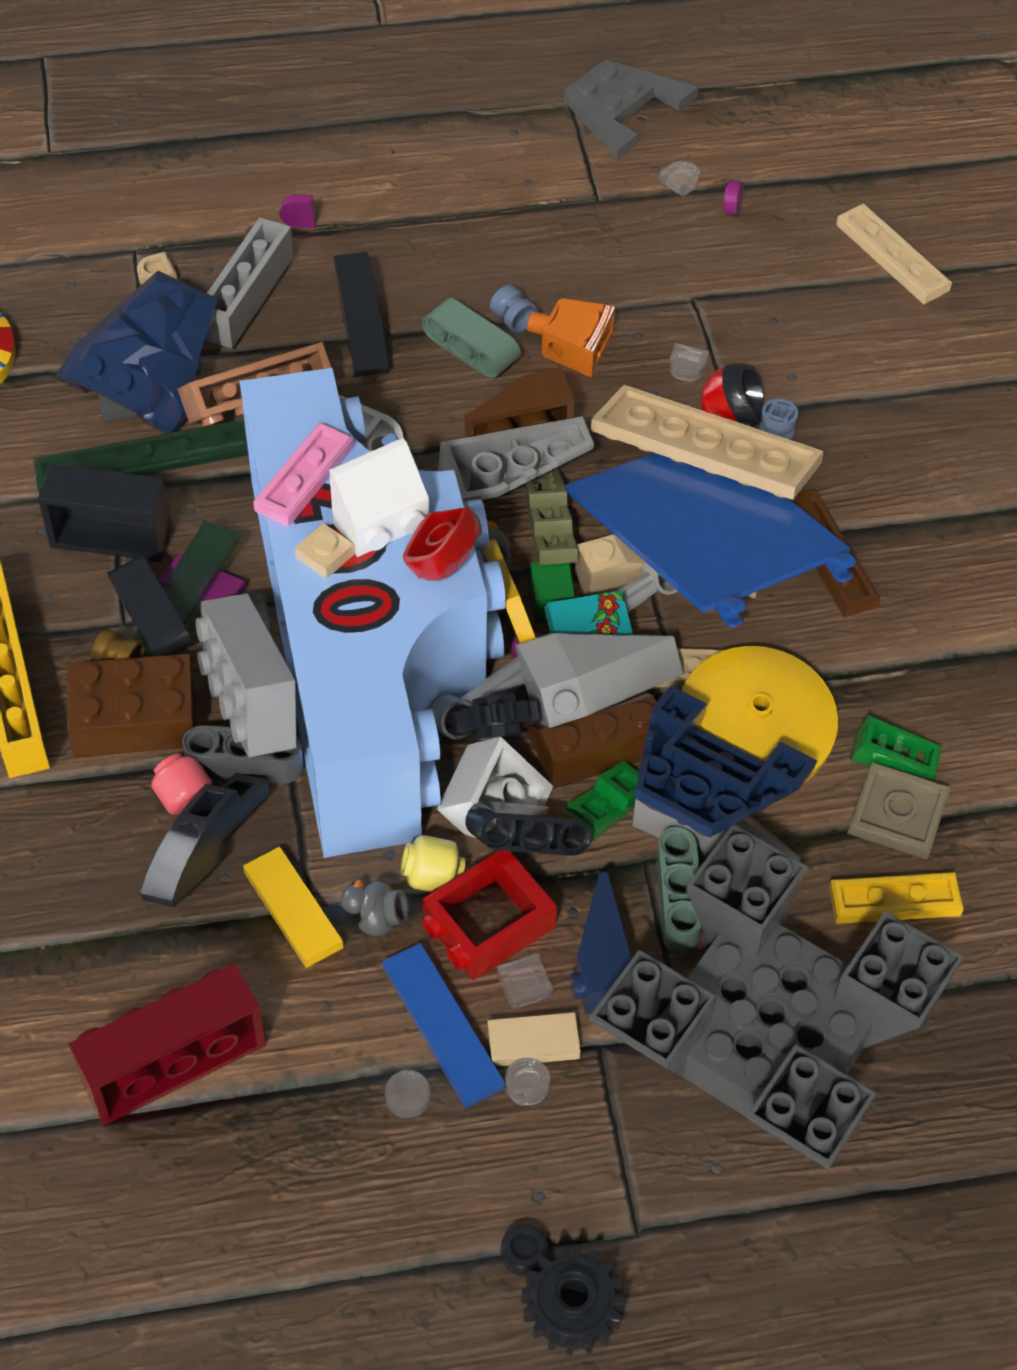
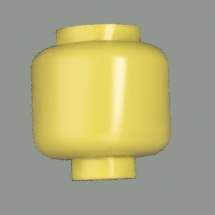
(431, 863)

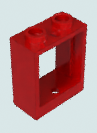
(520, 887)

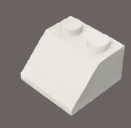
(378, 497)
(495, 774)

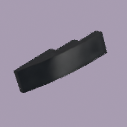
(361, 314)

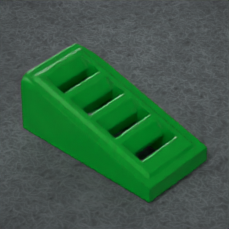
(885, 734)

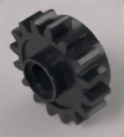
(573, 1325)

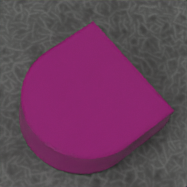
(298, 211)

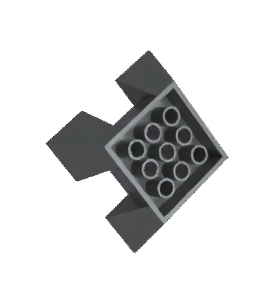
(837, 1007)

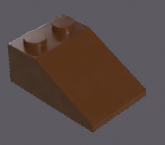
(526, 402)

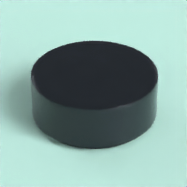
(522, 1248)

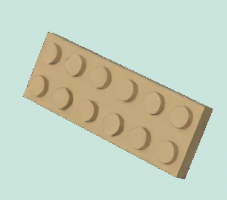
(708, 441)

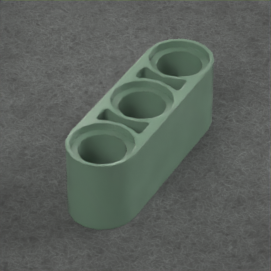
(471, 338)
(674, 906)

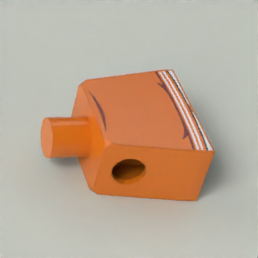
(574, 333)

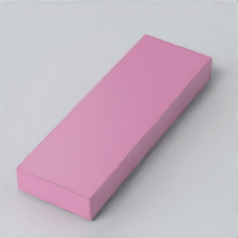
(303, 474)

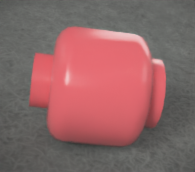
(178, 781)

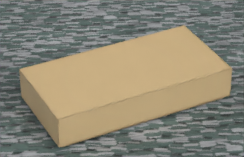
(536, 1037)

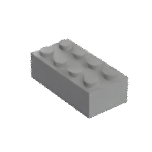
(247, 675)

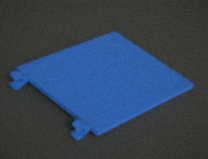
(709, 531)

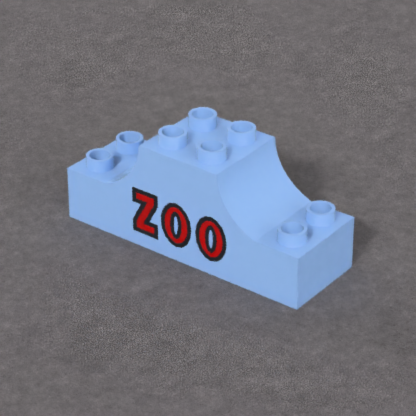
(372, 637)

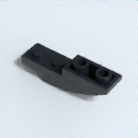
(196, 837)

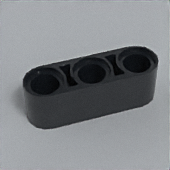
(149, 607)
(513, 820)

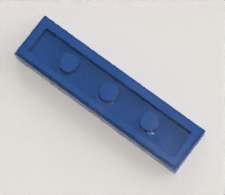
(443, 1025)

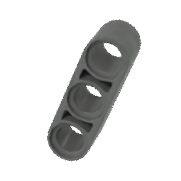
(223, 756)

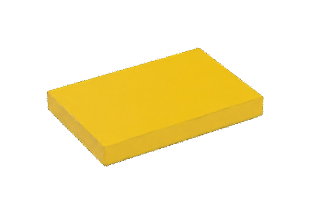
(513, 601)

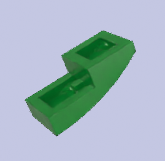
(608, 800)

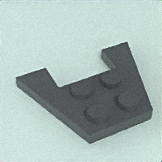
(615, 92)

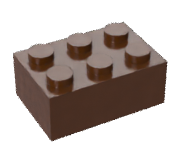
(130, 704)

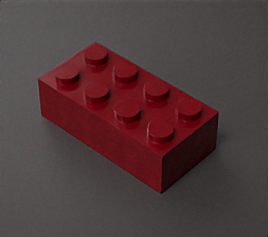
(168, 1043)

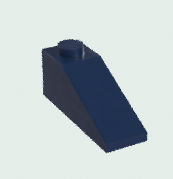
(602, 948)

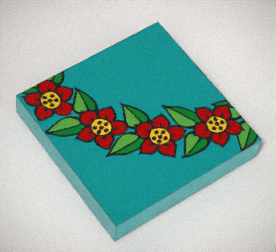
(590, 614)

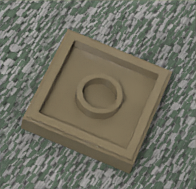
(899, 810)

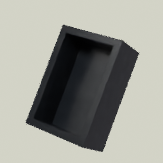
(105, 512)

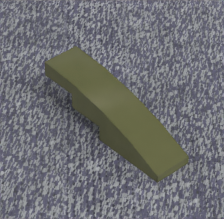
(550, 519)

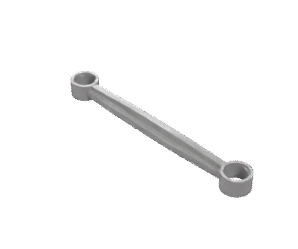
(510, 675)

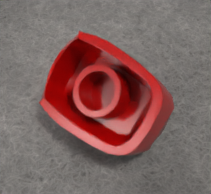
(442, 543)

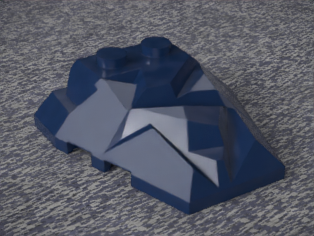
(146, 351)
(704, 778)

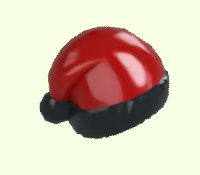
(734, 394)

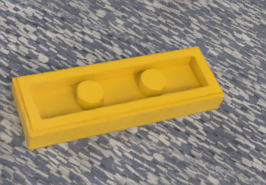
(901, 896)
(293, 907)

